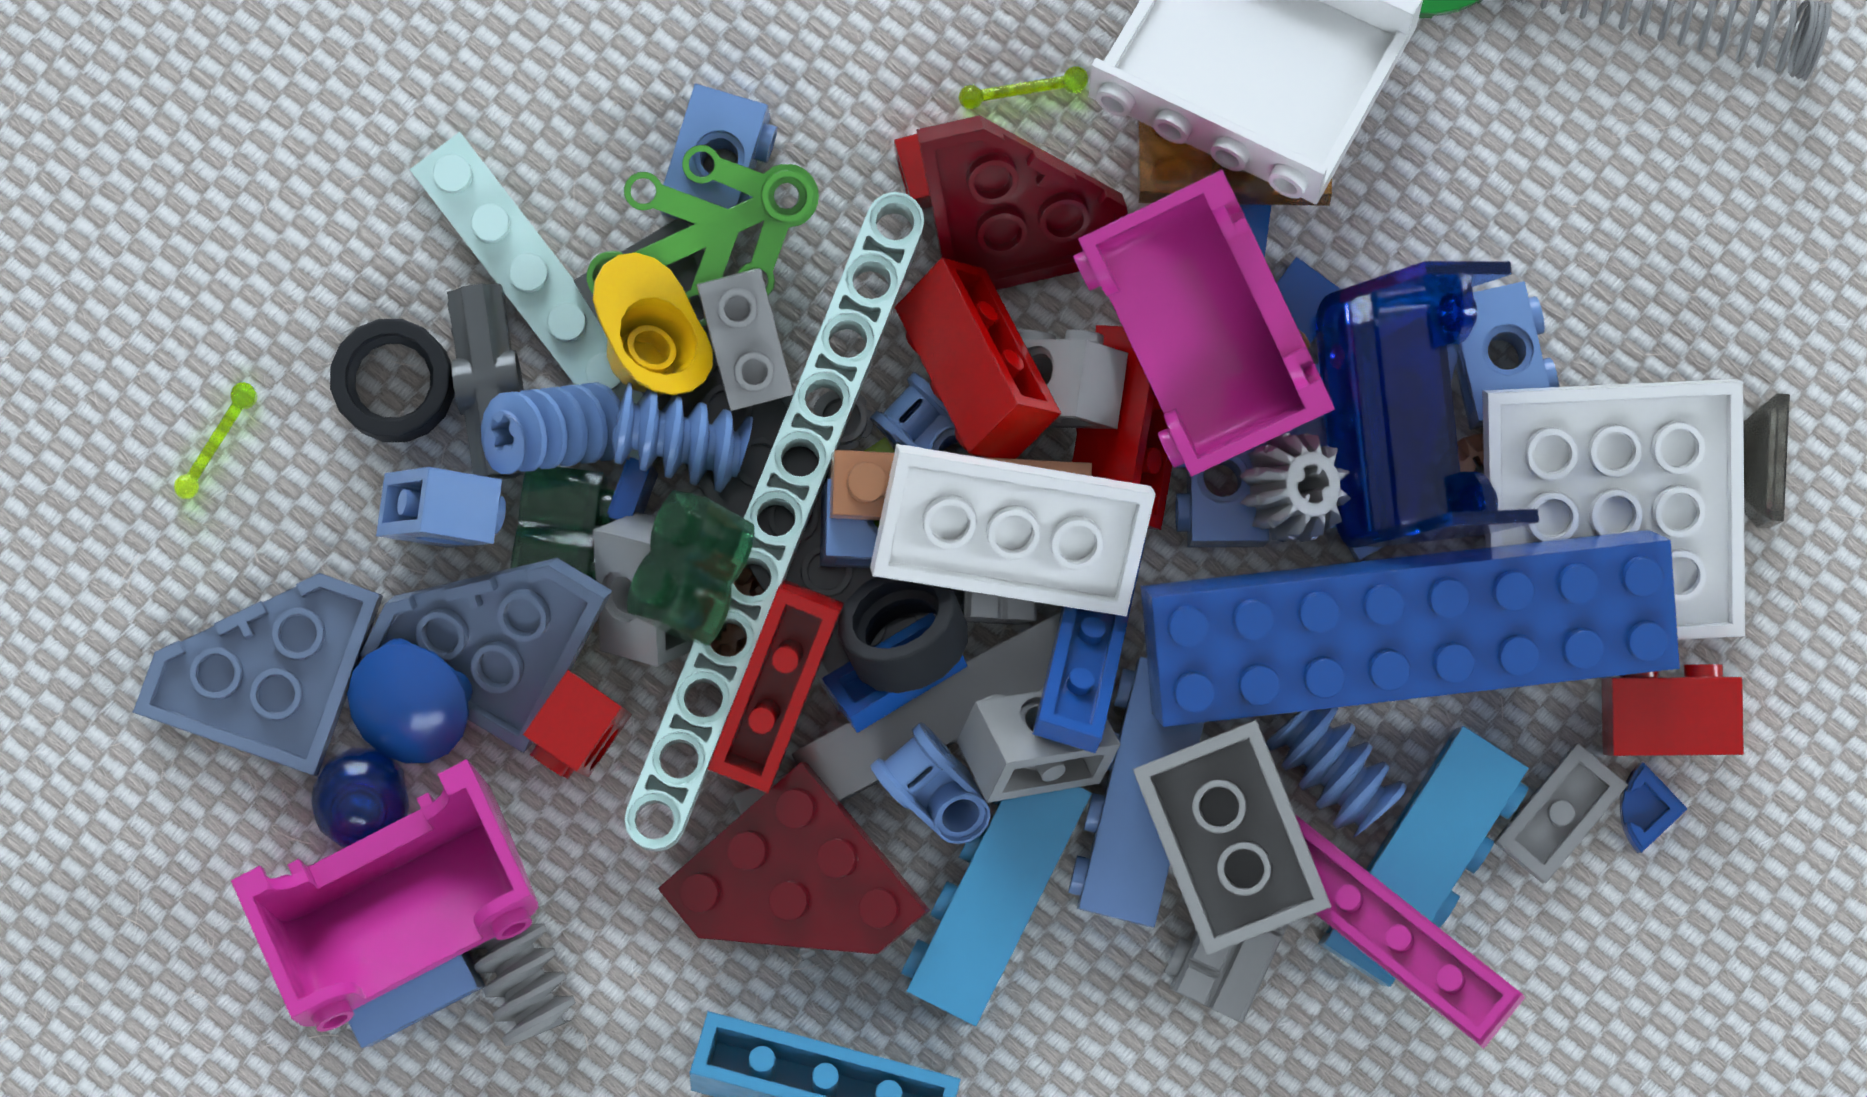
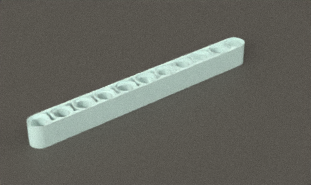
(796, 493)

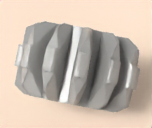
(1295, 487)

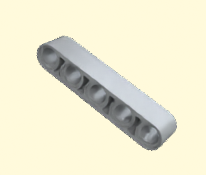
(1008, 669)

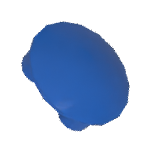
(409, 702)

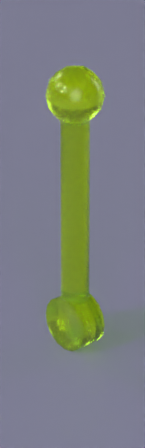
(1073, 81)
(243, 397)

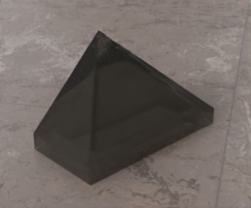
(1766, 461)

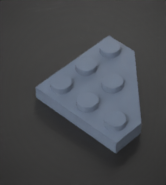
(504, 632)
(268, 673)

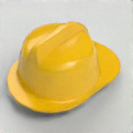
(650, 326)

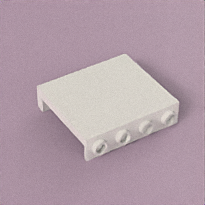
(1257, 80)

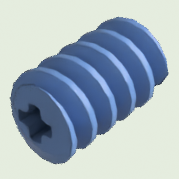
(549, 427)
(680, 438)
(1336, 768)

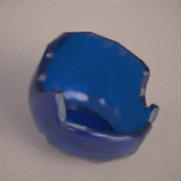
(358, 795)

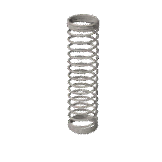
(1805, 48)

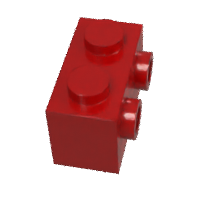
(1673, 713)

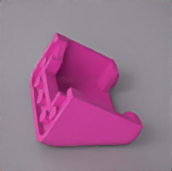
(1205, 323)
(390, 903)

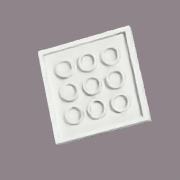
(1631, 463)

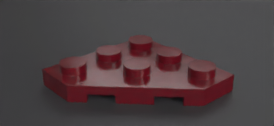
(1009, 202)
(795, 877)

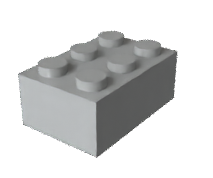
(1232, 837)

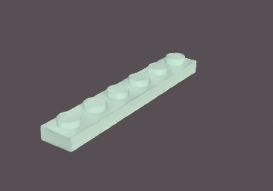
(519, 261)

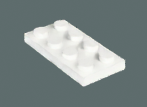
(1011, 530)

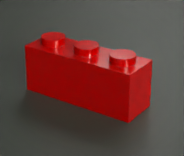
(976, 360)
(1134, 448)
(775, 686)

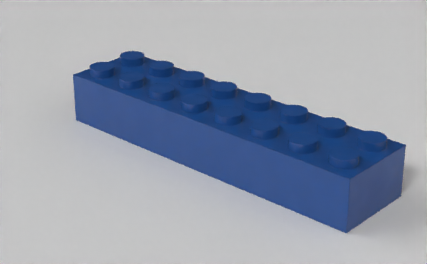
(1410, 627)

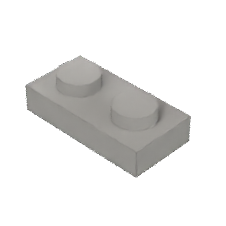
(1560, 813)

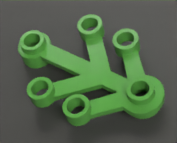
(717, 226)

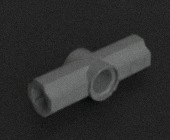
(483, 361)

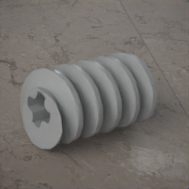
(524, 984)

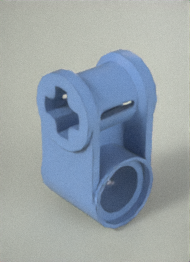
(917, 418)
(928, 782)

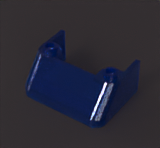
(1394, 407)

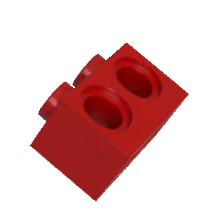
(575, 727)

